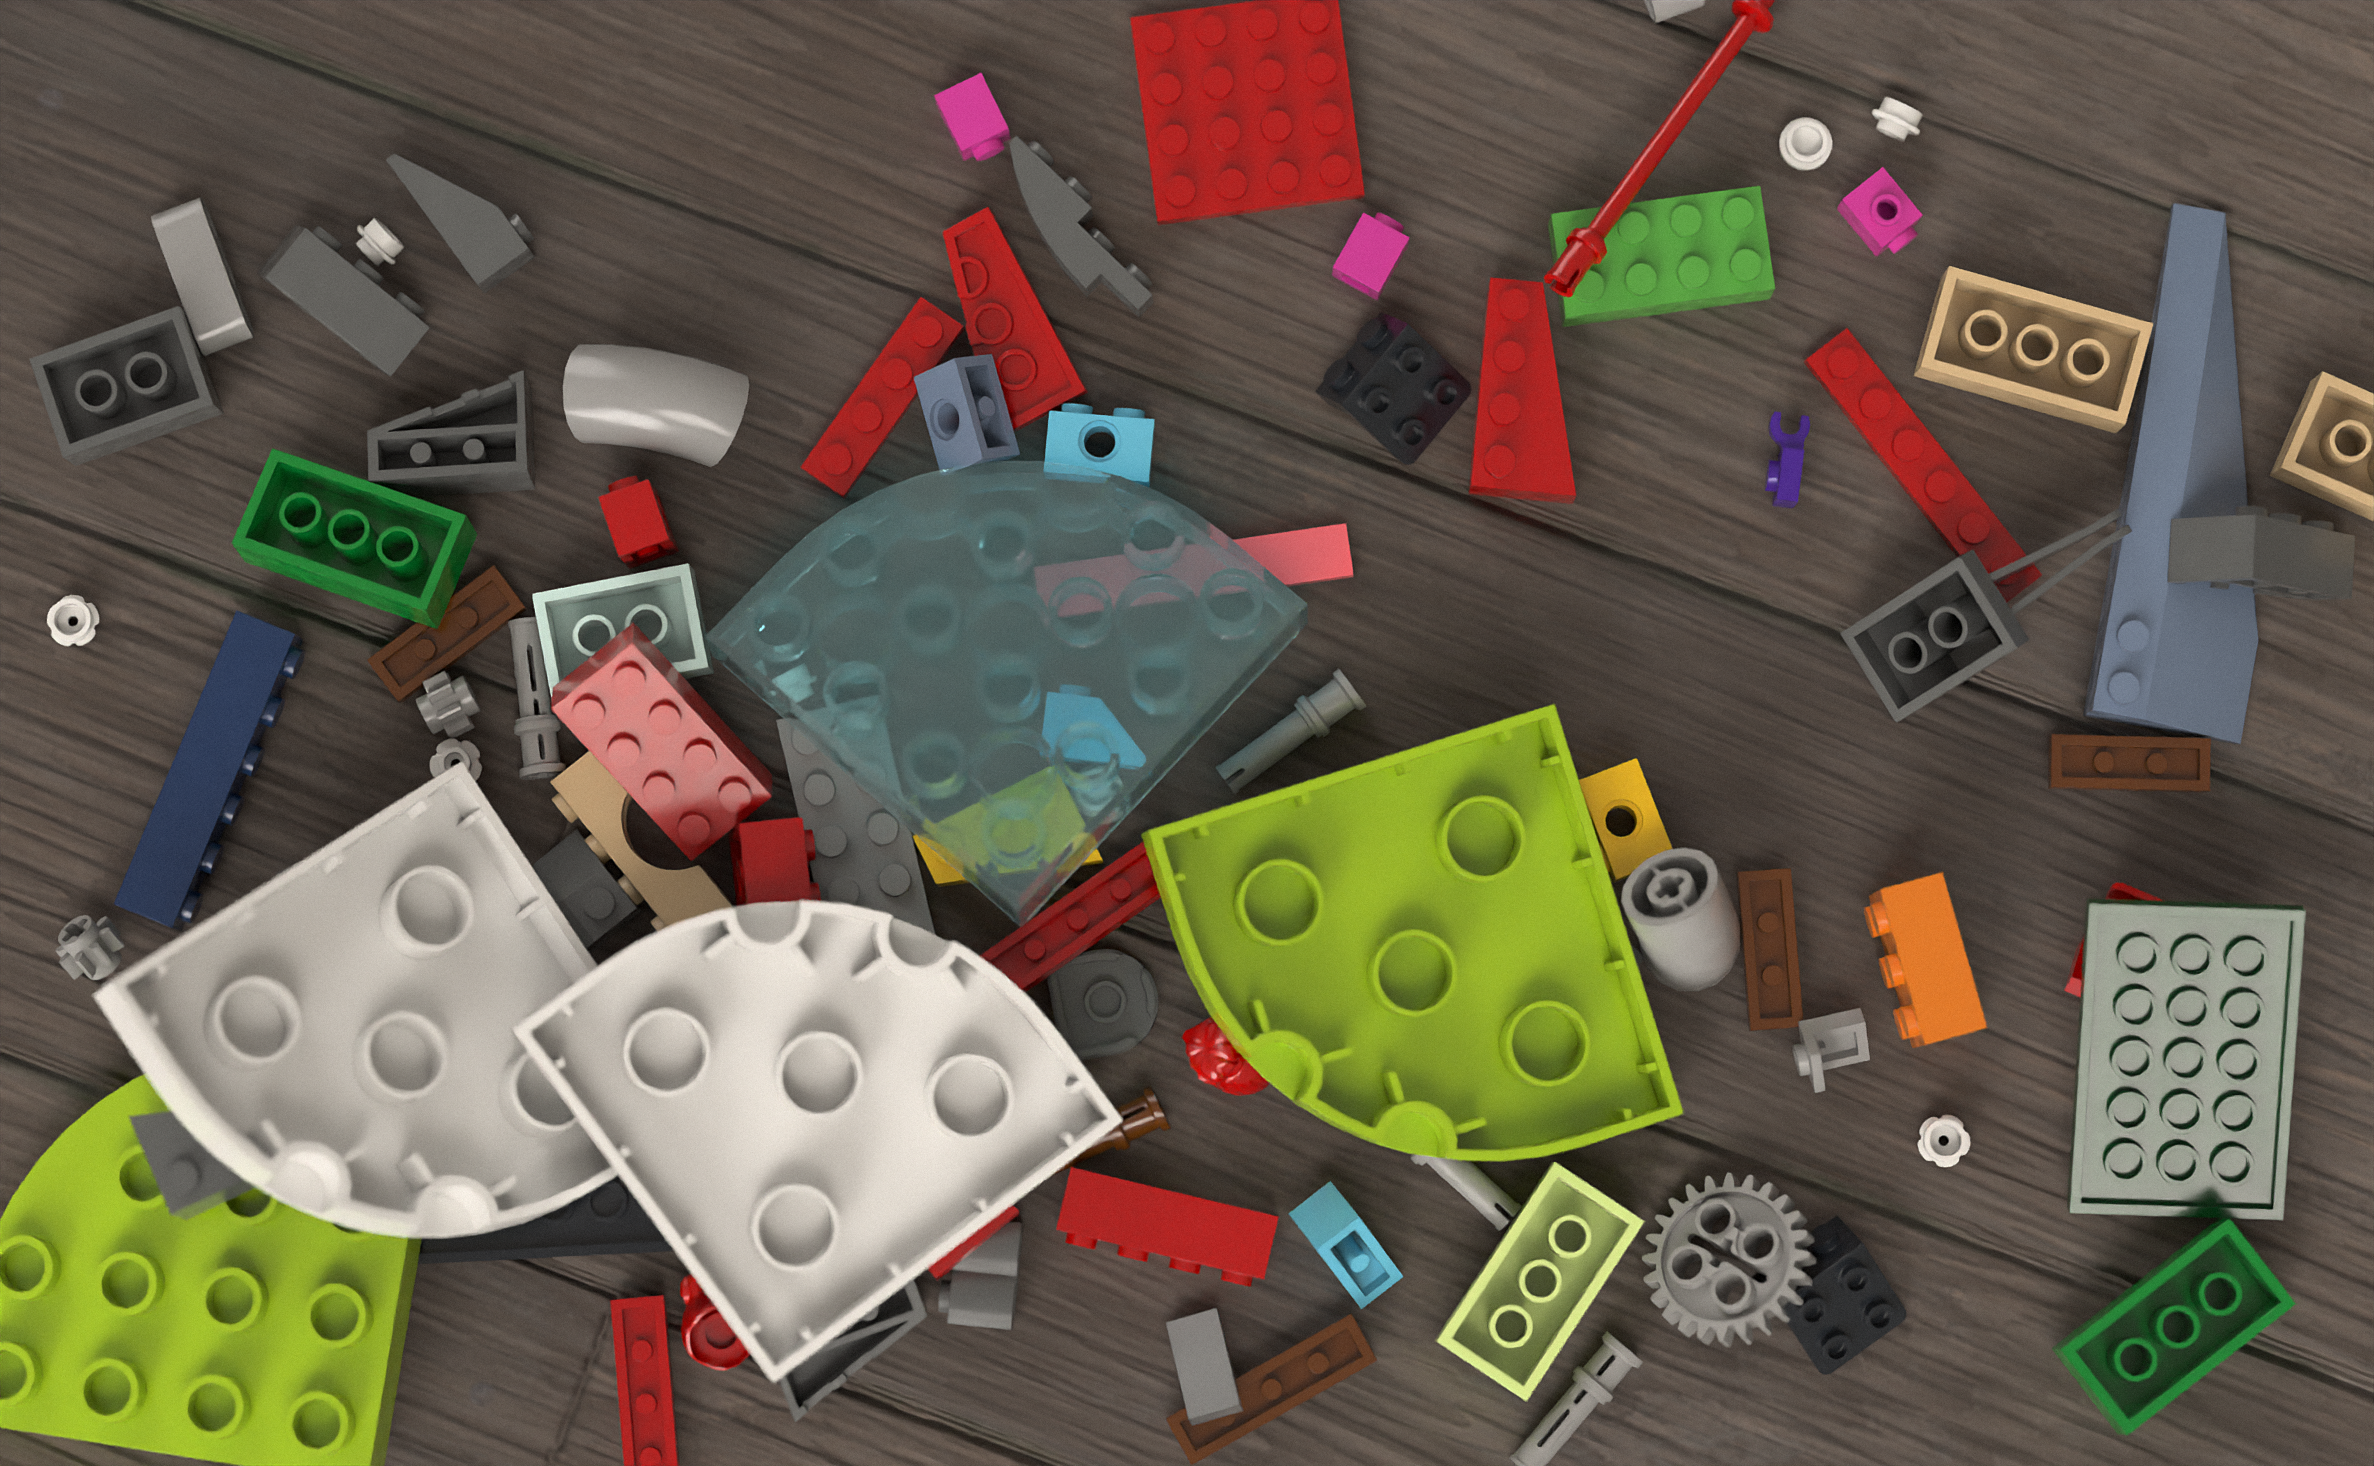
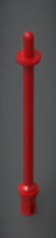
(1587, 244)

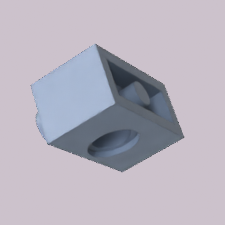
(966, 412)

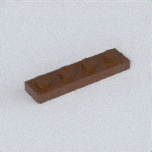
(1279, 1387)

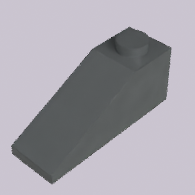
(470, 225)

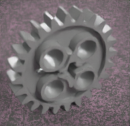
(1754, 1218)

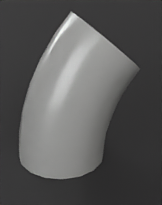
(653, 401)
(1683, 919)

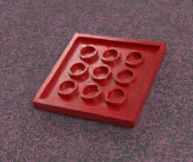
(1246, 108)

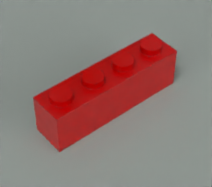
(1166, 1224)

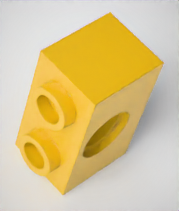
(1624, 789)

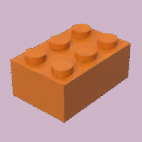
(1924, 961)

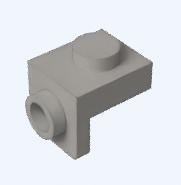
(1829, 1044)

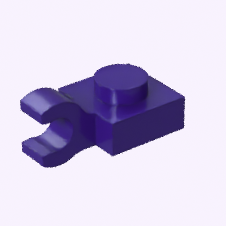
(1784, 475)

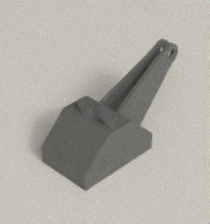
(1952, 625)

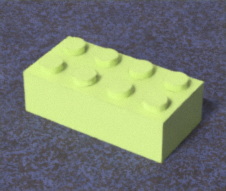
(1539, 1280)

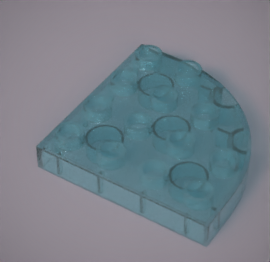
(1009, 656)

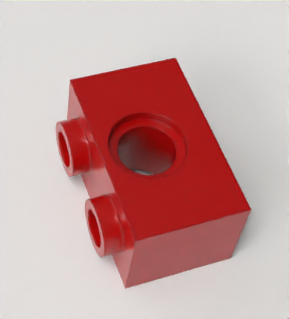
(637, 521)

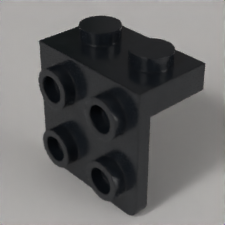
(1395, 387)
(1847, 1302)

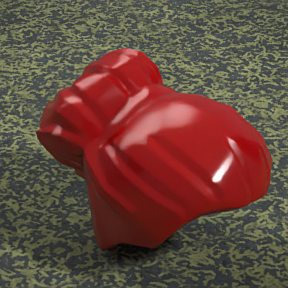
(1219, 1062)
(706, 1331)

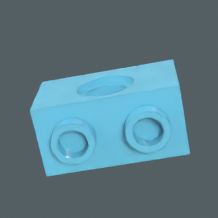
(1128, 427)

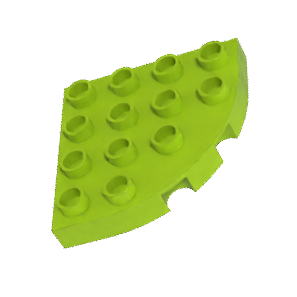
(1425, 949)
(196, 1335)

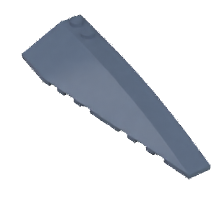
(2166, 649)

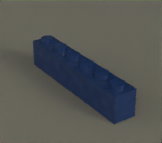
(210, 771)

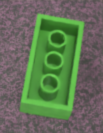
(1671, 257)

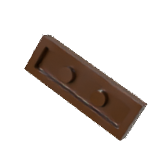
(468, 621)
(2129, 763)
(1769, 949)

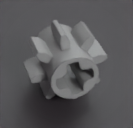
(448, 704)
(89, 947)

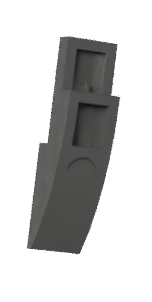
(1059, 214)

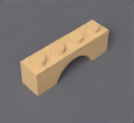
(602, 805)

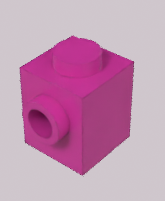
(1881, 213)

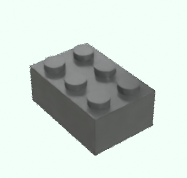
(126, 386)

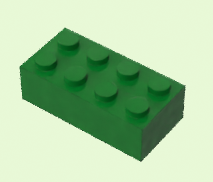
(354, 538)
(2173, 1326)

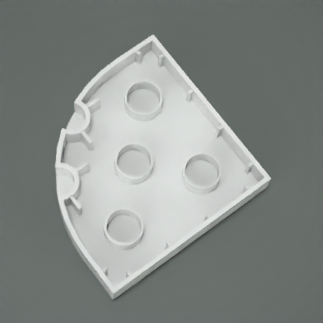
(360, 1024)
(813, 1104)

